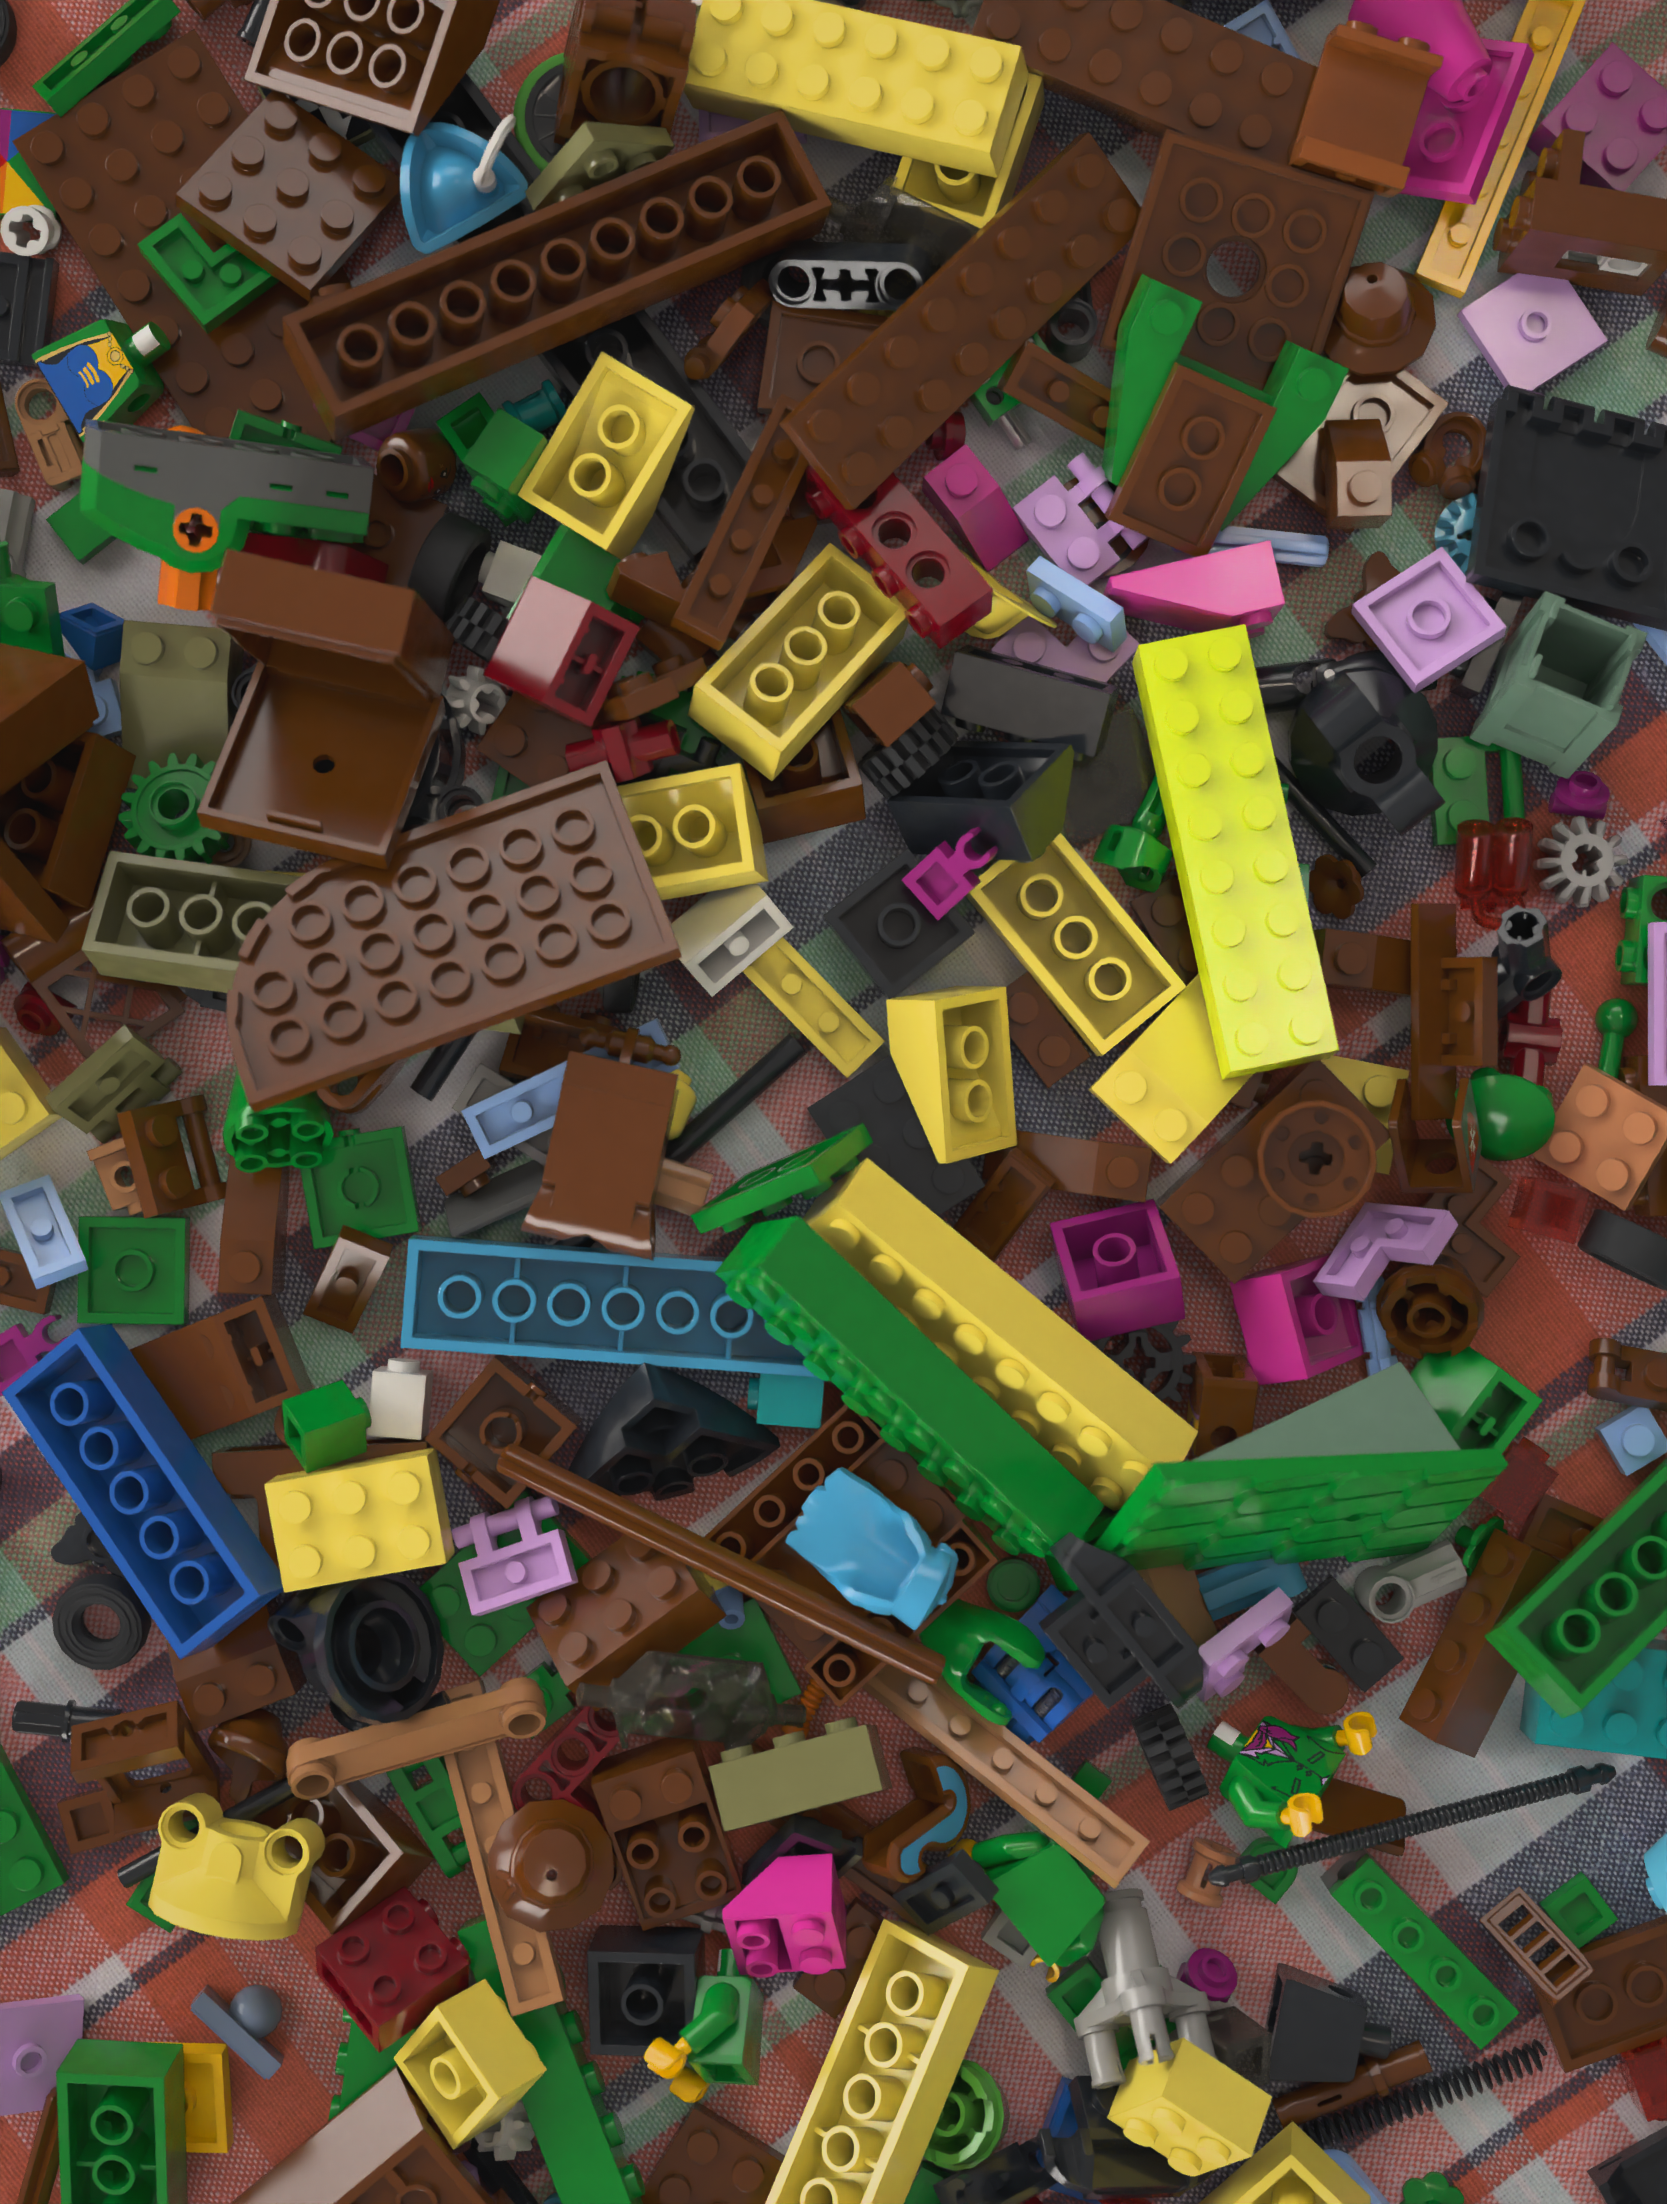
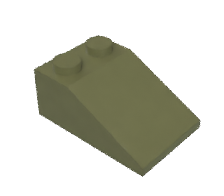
(176, 692)

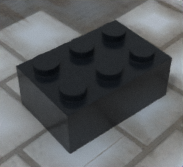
(898, 1138)

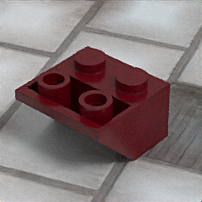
(561, 651)

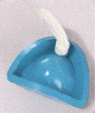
(455, 183)

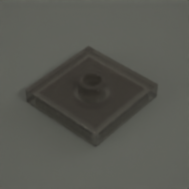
(1111, 784)

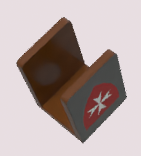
(1415, 1154)

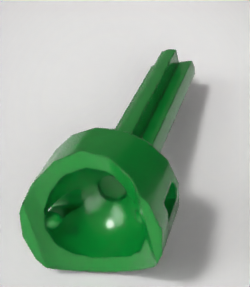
(1137, 847)

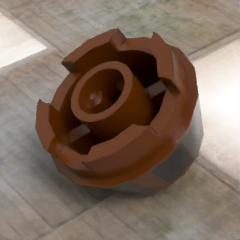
(1430, 1307)

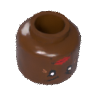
(416, 465)

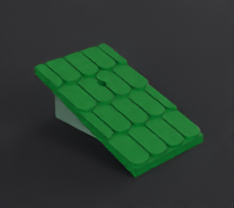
(1335, 1479)

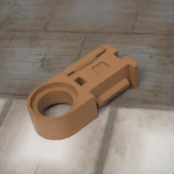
(51, 439)

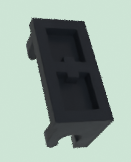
(1002, 2178)

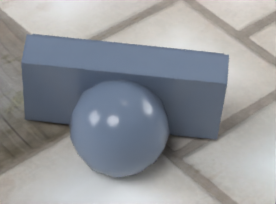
(244, 2024)

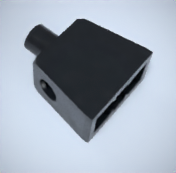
(1319, 2029)

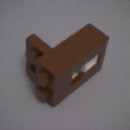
(1581, 230)

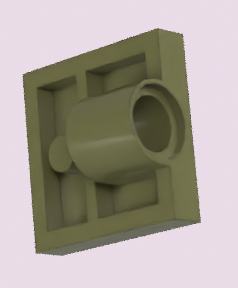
(595, 157)

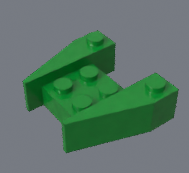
(1150, 344)

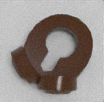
(1428, 466)

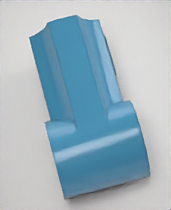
(1245, 1584)

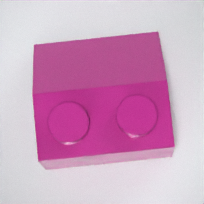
(1291, 1325)

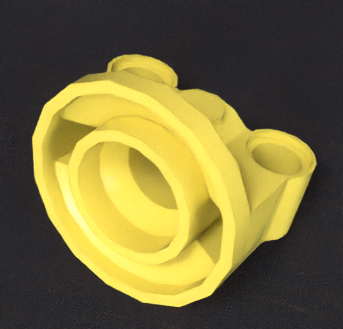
(233, 1873)

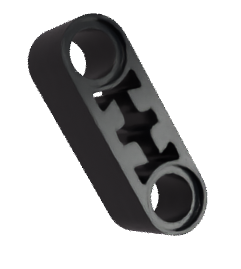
(829, 259)

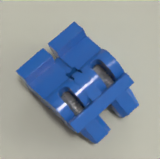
(1036, 1697)

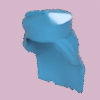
(872, 1550)

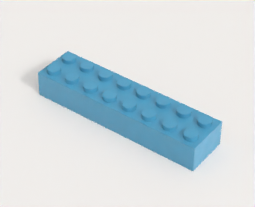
(582, 1307)

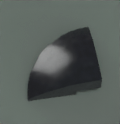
(665, 1433)

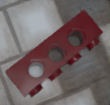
(933, 612)

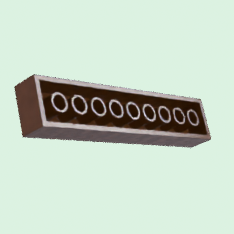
(555, 275)

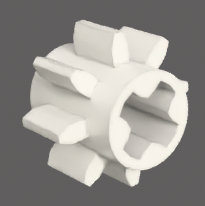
(475, 699)
(508, 2135)

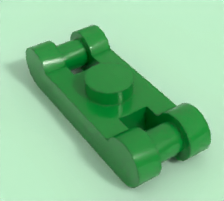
(433, 1812)

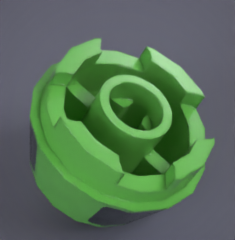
(970, 2121)

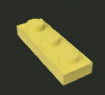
(814, 1007)

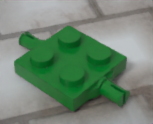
(28, 610)

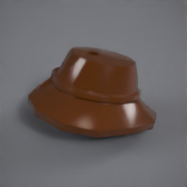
(1380, 321)
(544, 1839)

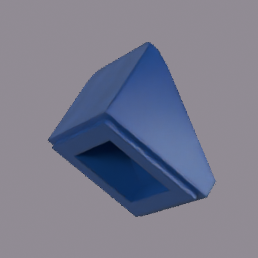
(93, 634)

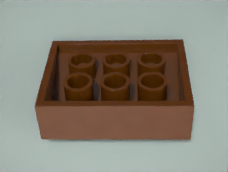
(371, 56)

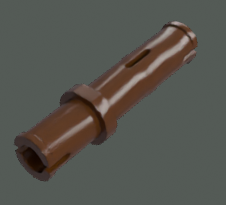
(1370, 2078)

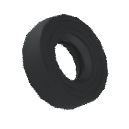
(80, 1643)

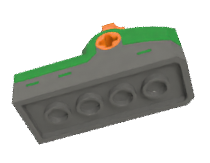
(151, 480)

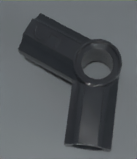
(1523, 958)

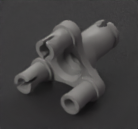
(1137, 1995)

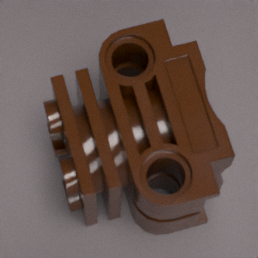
(624, 63)

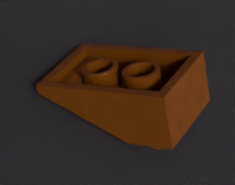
(813, 791)
(237, 1673)
(364, 1855)

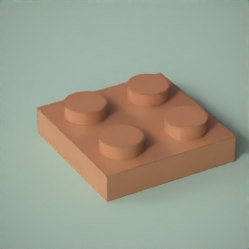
(1606, 1137)

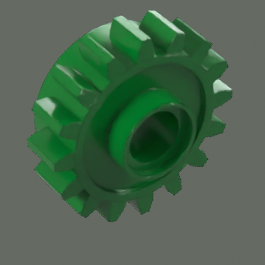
(158, 801)

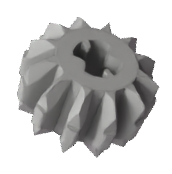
(1596, 872)

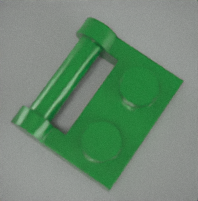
(1462, 783)

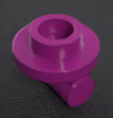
(1580, 796)
(1211, 1973)

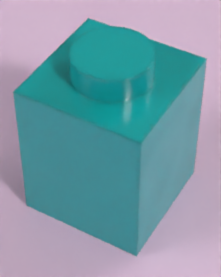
(786, 1400)

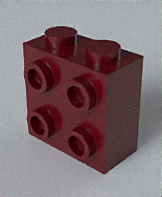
(393, 1967)

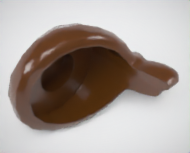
(252, 1749)

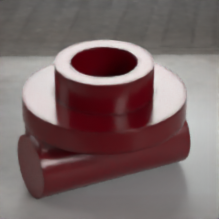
(34, 1013)

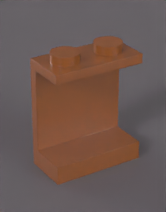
(1364, 108)

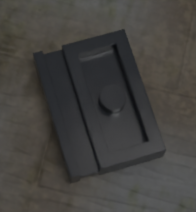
(26, 306)
(804, 1837)

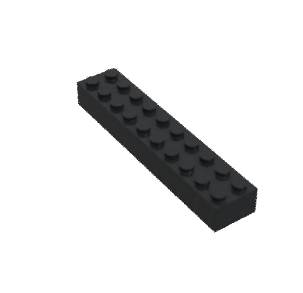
(711, 449)

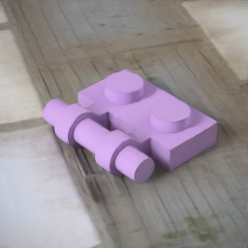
(1063, 529)
(518, 1570)

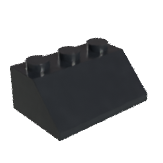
(1003, 787)

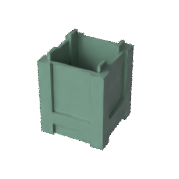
(1558, 685)

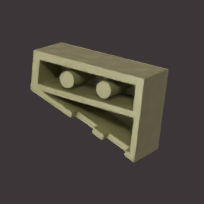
(799, 1774)

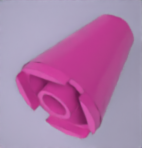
(1446, 29)

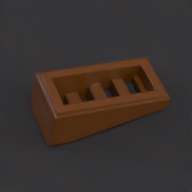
(1564, 1985)

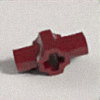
(625, 746)
(1530, 1039)

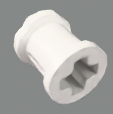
(19, 239)

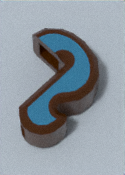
(926, 1823)

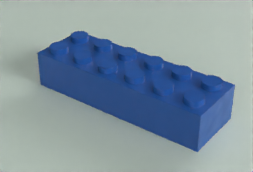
(144, 1489)

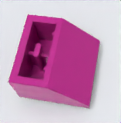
(789, 1919)

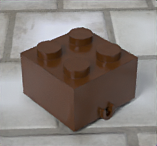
(497, 1411)

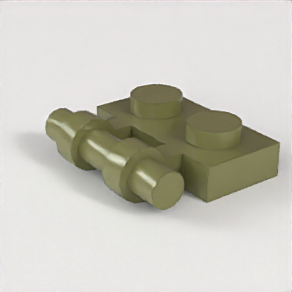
(114, 1079)

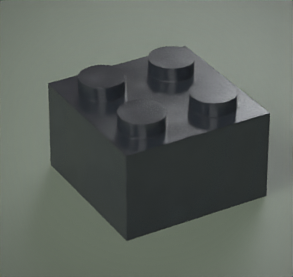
(893, 931)
(642, 1986)

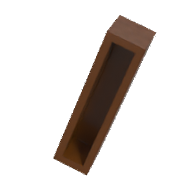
(1465, 1673)

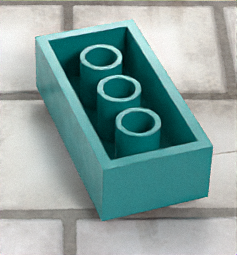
(1621, 1719)

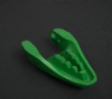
(960, 1638)

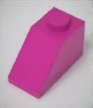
(974, 508)

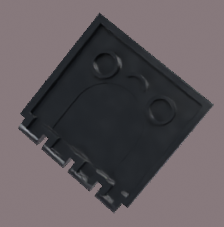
(1573, 507)

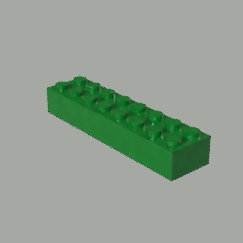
(906, 1387)

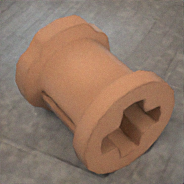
(1193, 1885)

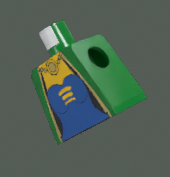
(104, 372)

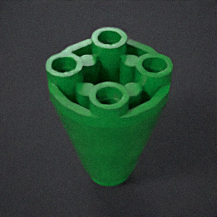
(276, 1136)

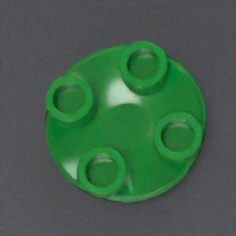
(1511, 1114)

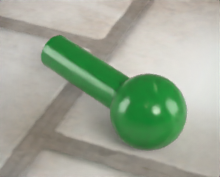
(1615, 1021)

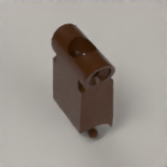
(608, 1144)

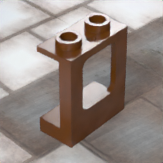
(137, 1740)

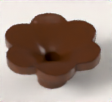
(1335, 886)

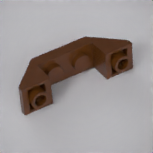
(654, 590)

